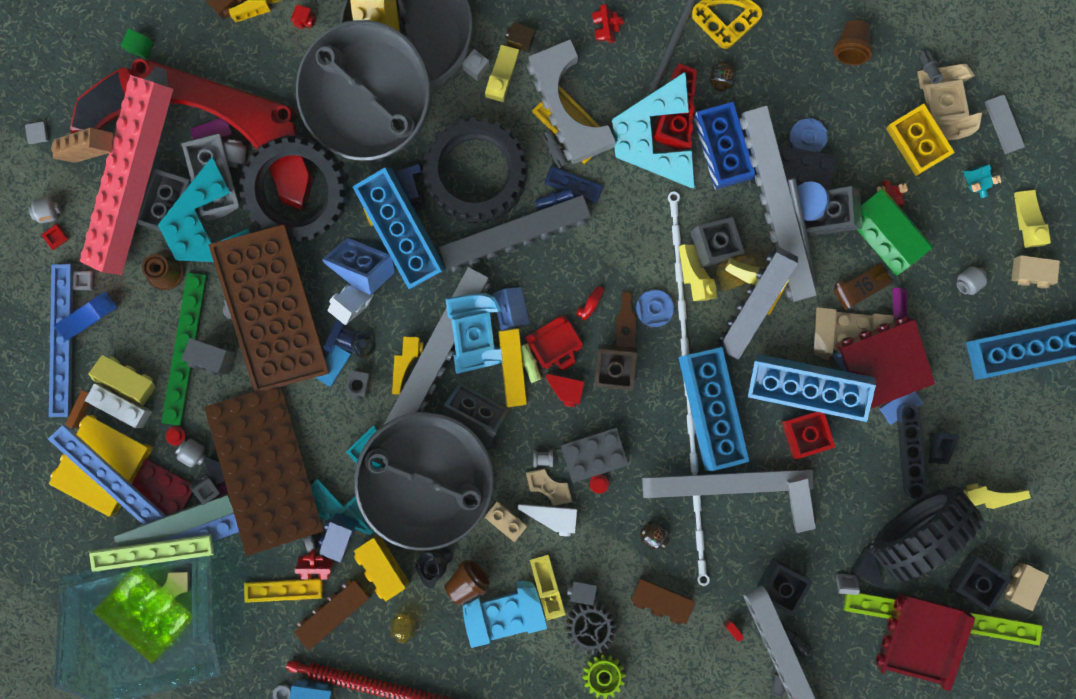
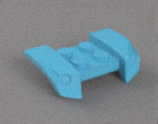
(473, 331)
(504, 615)

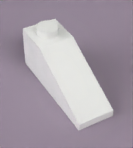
(556, 518)

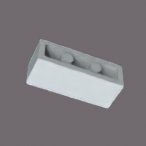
(118, 406)

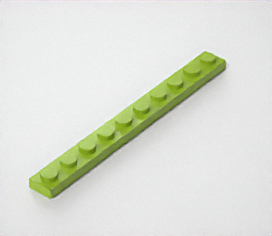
(983, 624)

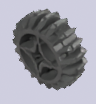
(583, 632)

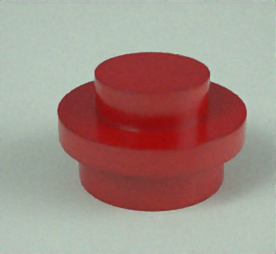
(175, 436)
(599, 484)

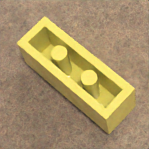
(122, 379)

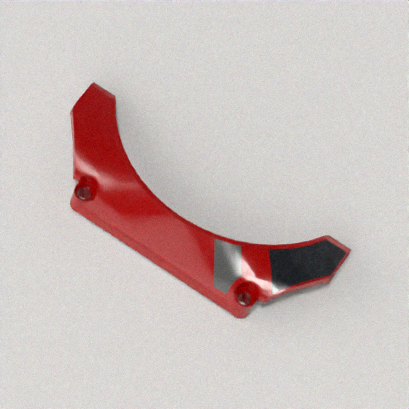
(251, 114)

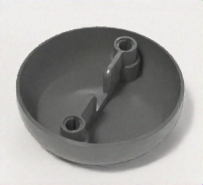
(439, 31)
(364, 91)
(422, 481)

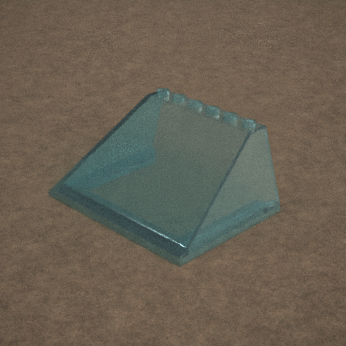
(102, 665)

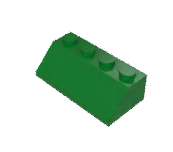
(892, 232)

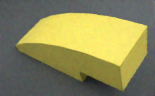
(547, 587)

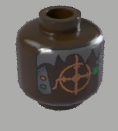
(722, 76)
(654, 536)

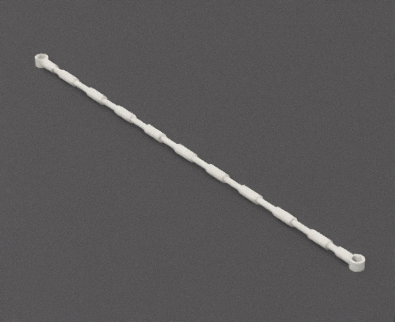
(685, 351)

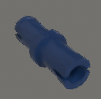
(554, 198)

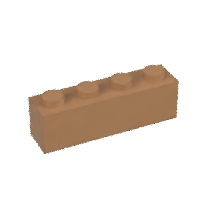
(82, 145)

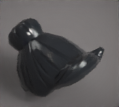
(433, 566)

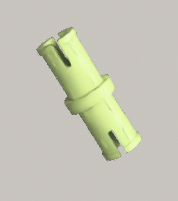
(530, 363)

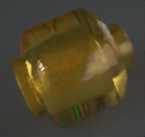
(402, 628)

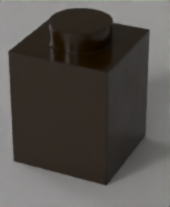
(520, 37)

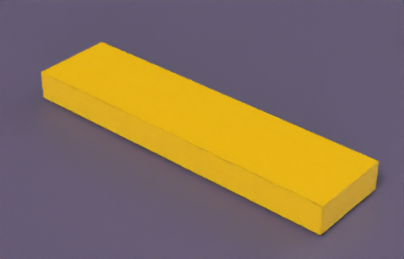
(512, 367)
(283, 590)

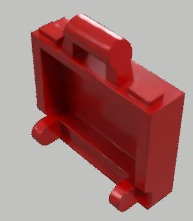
(554, 343)

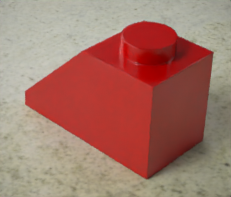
(566, 389)

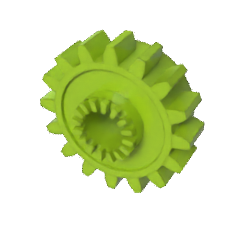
(607, 686)

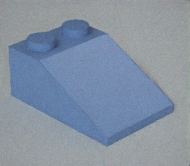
(360, 265)

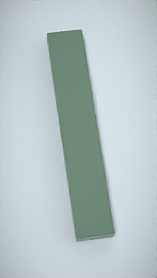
(176, 522)

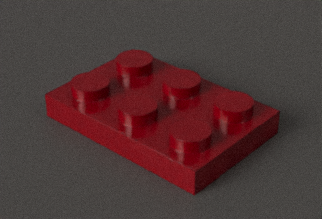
(162, 487)

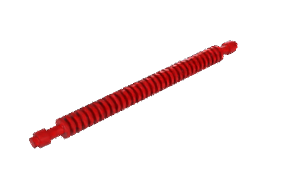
(296, 666)

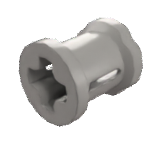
(542, 458)

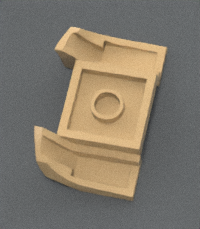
(948, 101)
(835, 326)

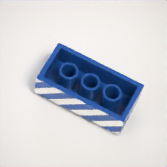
(724, 145)

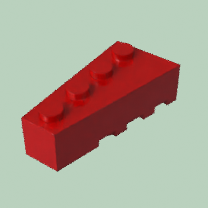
(676, 129)

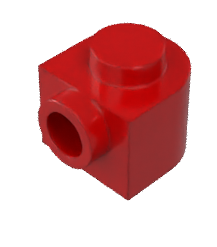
(303, 17)

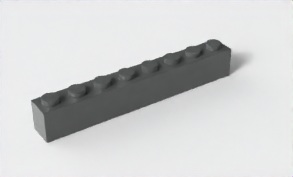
(515, 233)

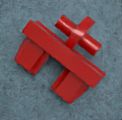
(609, 21)
(314, 564)

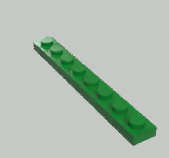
(187, 328)

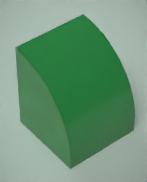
(137, 44)

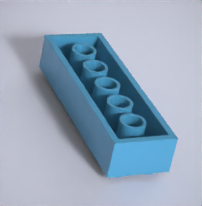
(399, 227)
(1023, 349)
(812, 387)
(713, 409)

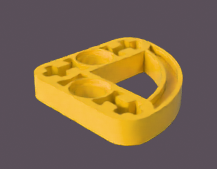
(729, 30)

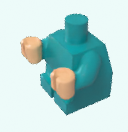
(980, 179)

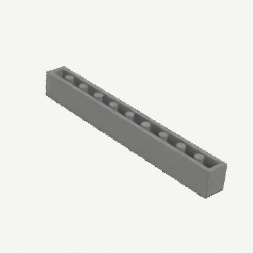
(777, 198)
(435, 354)

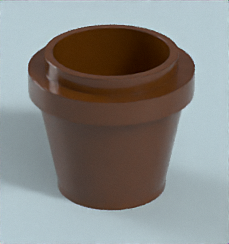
(854, 43)
(170, 274)
(467, 583)

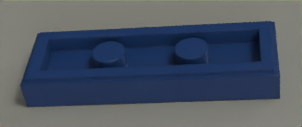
(563, 180)

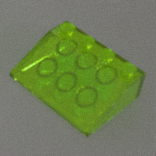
(144, 615)

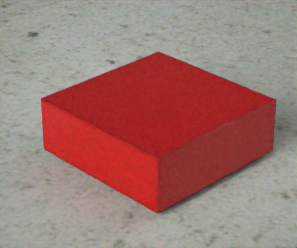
(55, 236)
(733, 630)

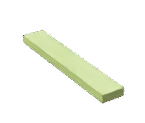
(151, 552)

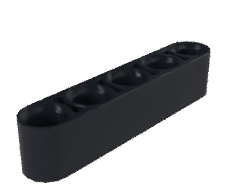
(917, 458)

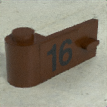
(862, 286)

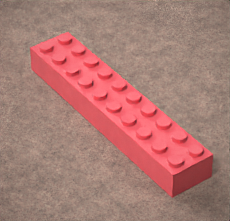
(126, 175)

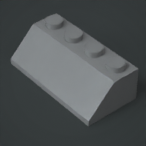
(197, 155)

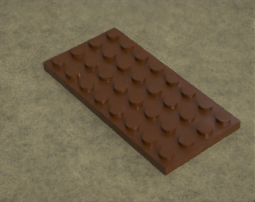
(269, 308)
(263, 470)

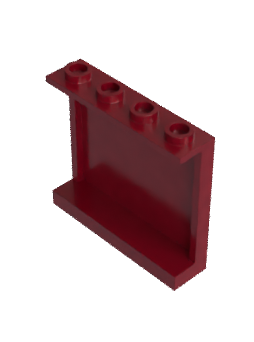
(890, 355)
(925, 640)

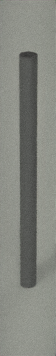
(672, 45)
(801, 223)

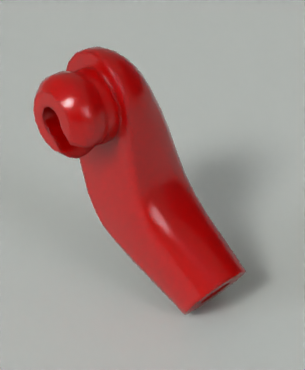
(591, 304)

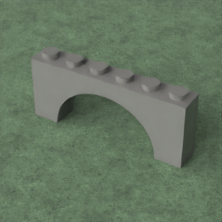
(579, 140)

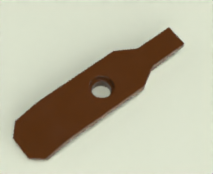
(626, 319)

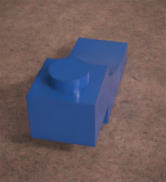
(85, 316)

